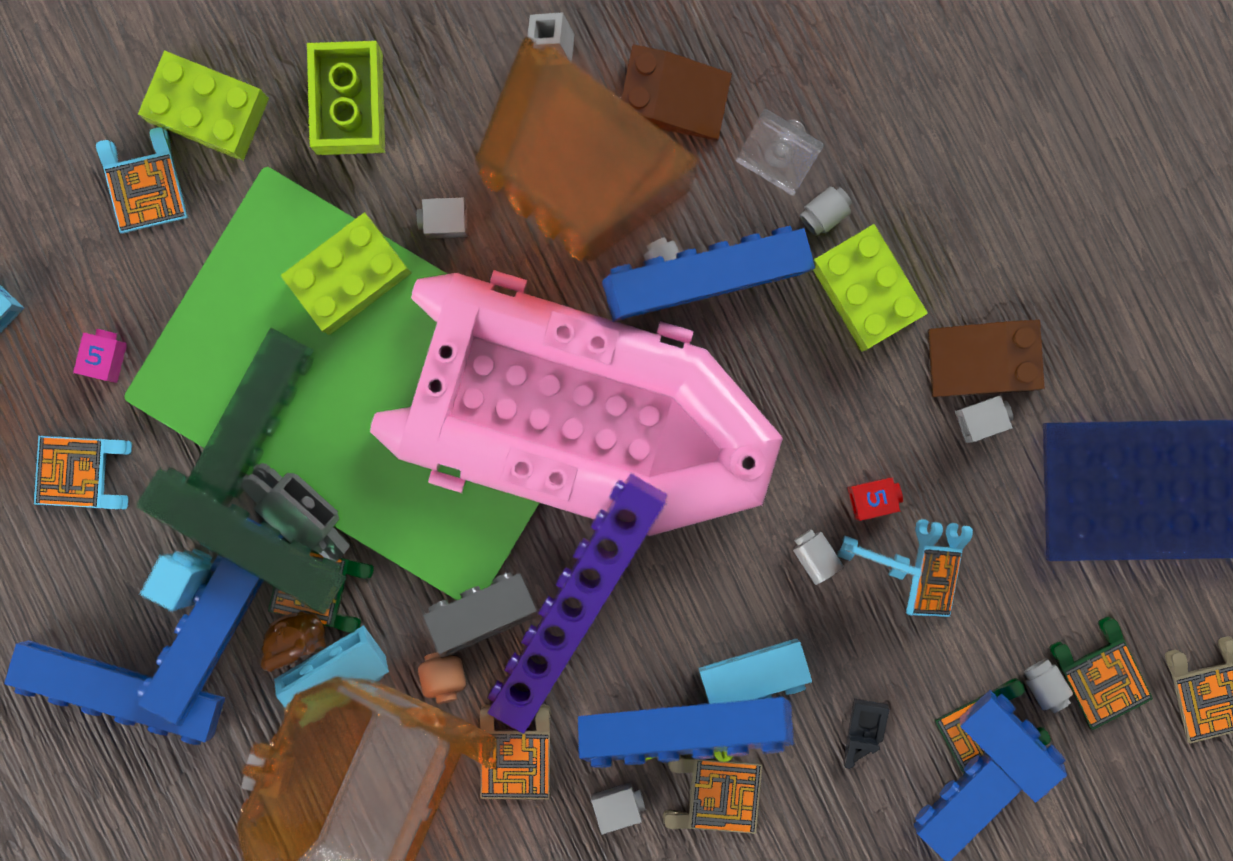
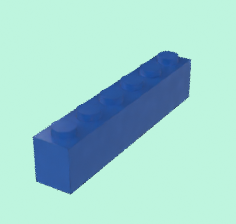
(708, 273)
(199, 641)
(103, 689)
(686, 730)

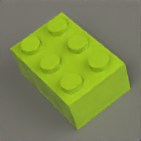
(345, 97)
(203, 105)
(346, 274)
(868, 288)

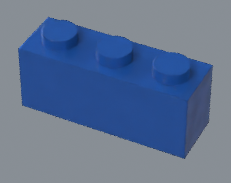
(1014, 745)
(965, 806)

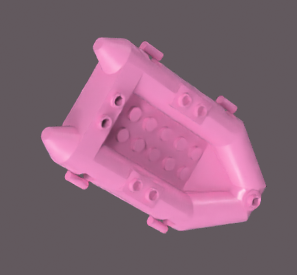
(572, 404)

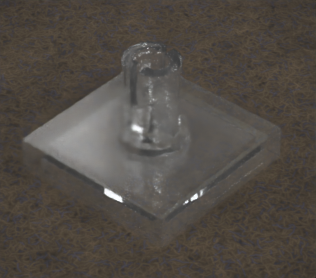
(779, 151)

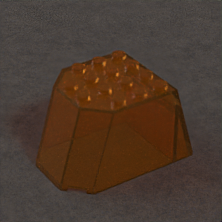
(578, 155)

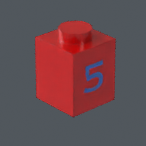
(875, 498)

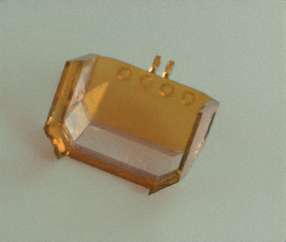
(353, 775)

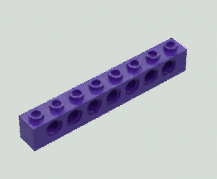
(520, 707)

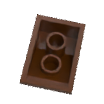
(676, 92)
(986, 358)

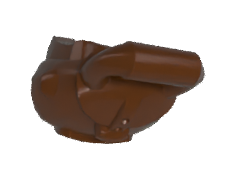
(290, 639)

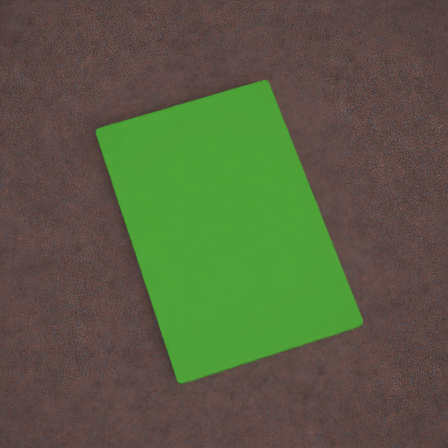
(355, 372)

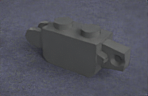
(295, 510)

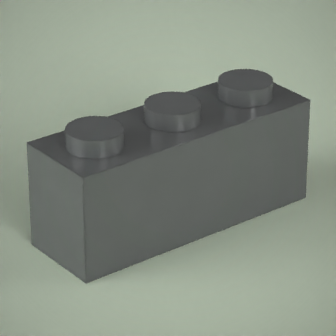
(479, 614)

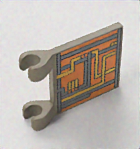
(1204, 694)
(520, 760)
(721, 796)

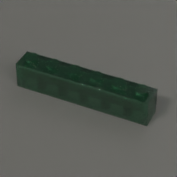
(251, 416)
(240, 540)

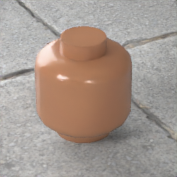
(441, 677)

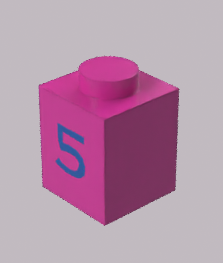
(100, 356)

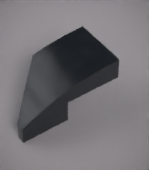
(865, 730)

